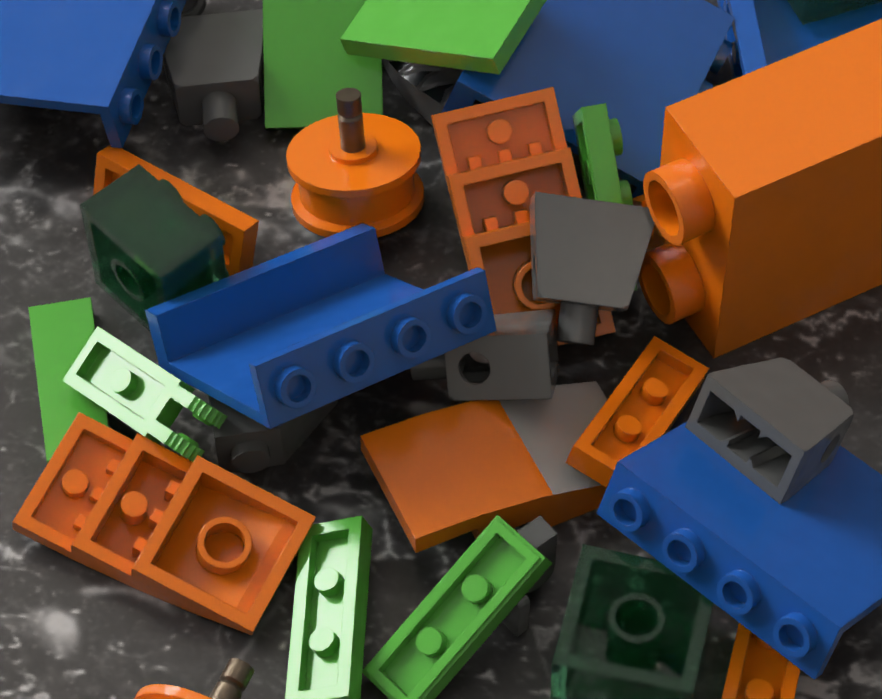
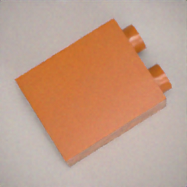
(770, 194)

